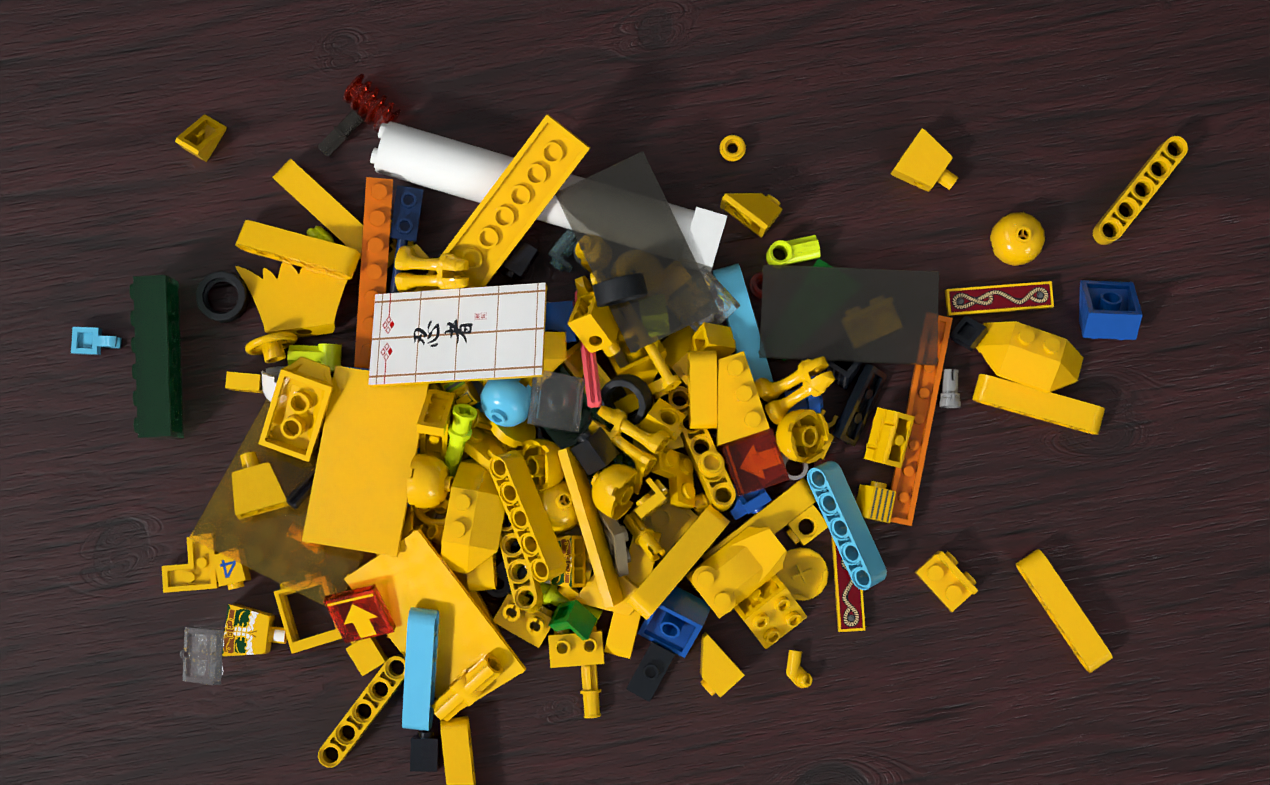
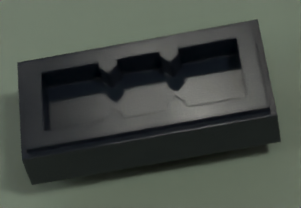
(650, 671)

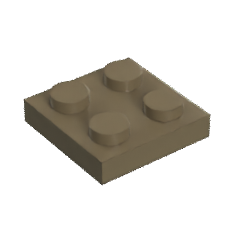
(616, 539)

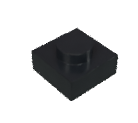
(968, 333)

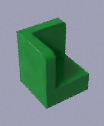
(575, 617)

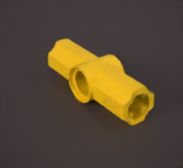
(467, 687)

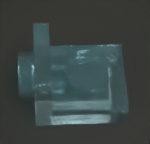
(563, 247)

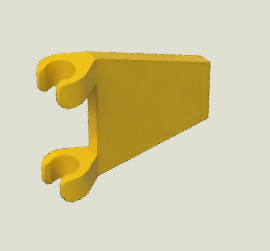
(591, 596)

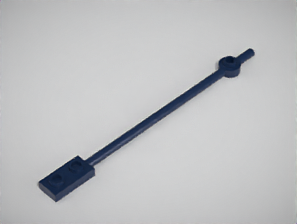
(405, 221)

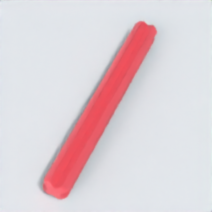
(591, 375)

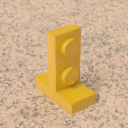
(434, 422)

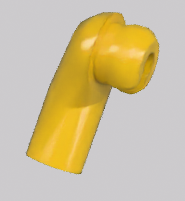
(796, 672)

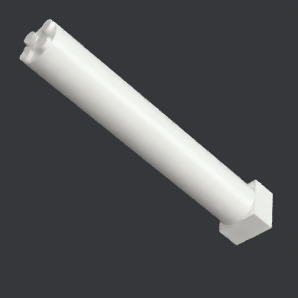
(473, 171)

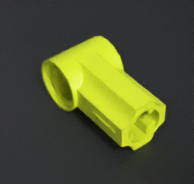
(795, 250)
(323, 353)

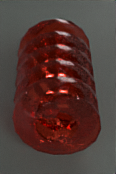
(368, 103)

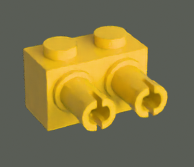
(527, 625)

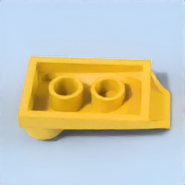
(298, 409)
(738, 568)

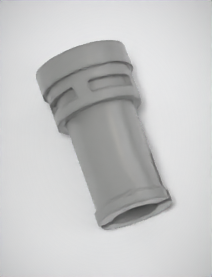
(950, 397)

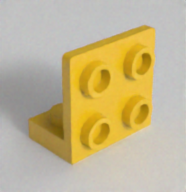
(770, 612)

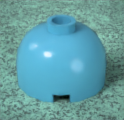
(506, 401)

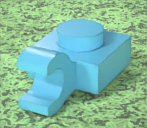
(90, 340)

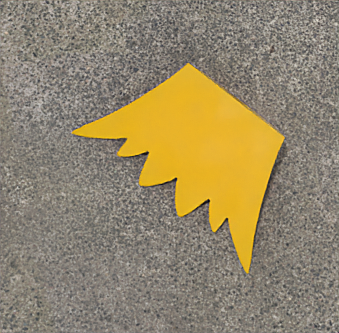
(295, 301)

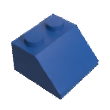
(1109, 310)
(676, 621)

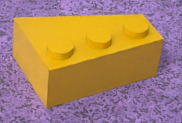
(737, 401)

